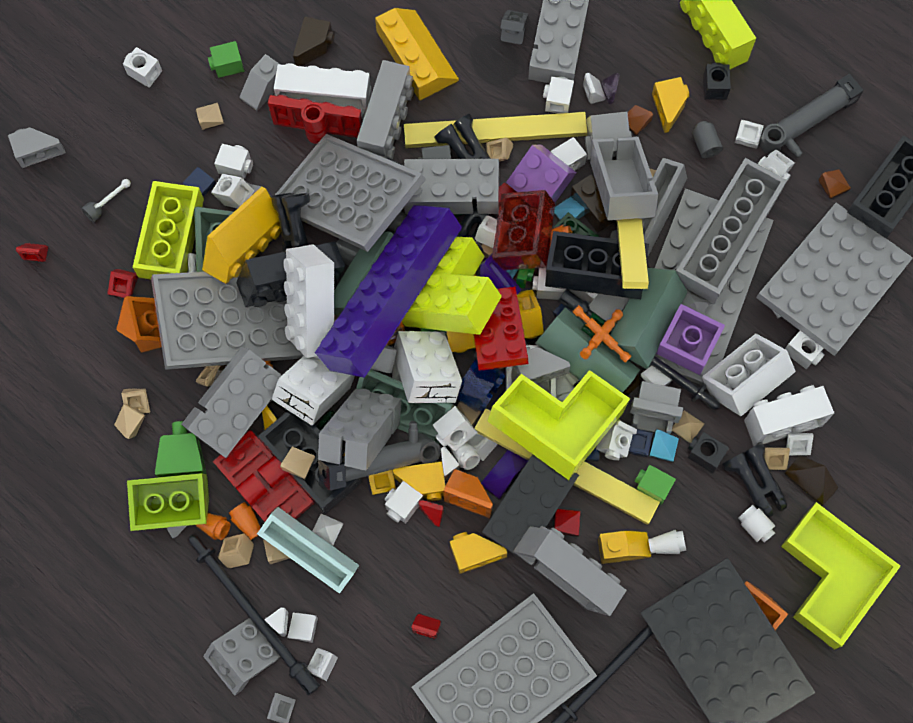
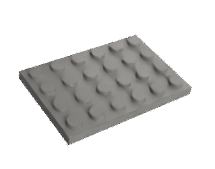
(351, 191)
(834, 278)
(208, 323)
(508, 672)

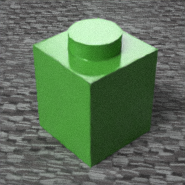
(225, 59)
(654, 483)

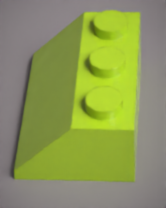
(168, 501)

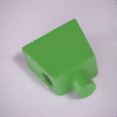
(179, 453)

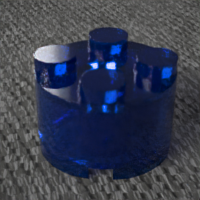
(477, 386)

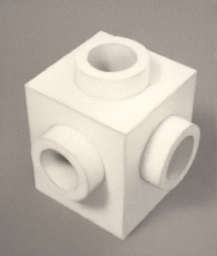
(777, 163)

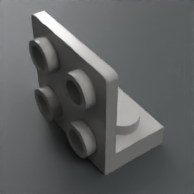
(240, 655)

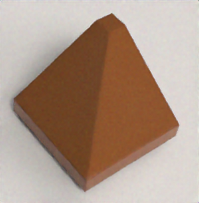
(639, 119)
(834, 183)

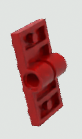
(315, 117)
(503, 336)
(261, 480)

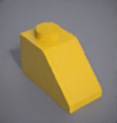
(670, 100)
(424, 478)
(623, 546)
(474, 551)

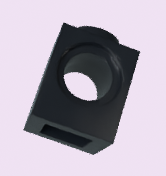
(716, 90)
(708, 462)

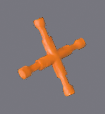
(601, 334)

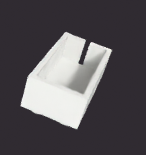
(324, 85)
(308, 297)

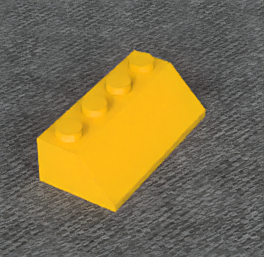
(415, 47)
(241, 237)
(531, 322)

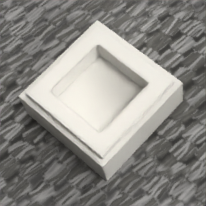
(749, 134)

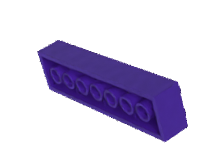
(388, 290)

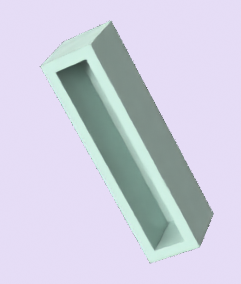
(308, 549)

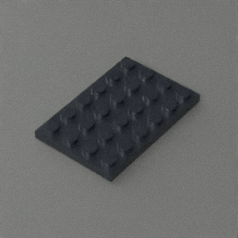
(727, 649)

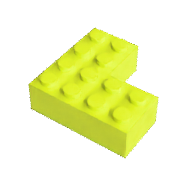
(453, 295)
(557, 430)
(850, 573)

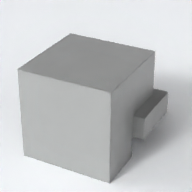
(606, 127)
(656, 408)

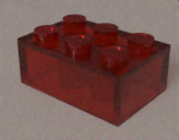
(523, 230)

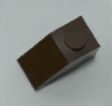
(312, 40)

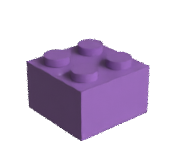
(541, 171)
(690, 339)

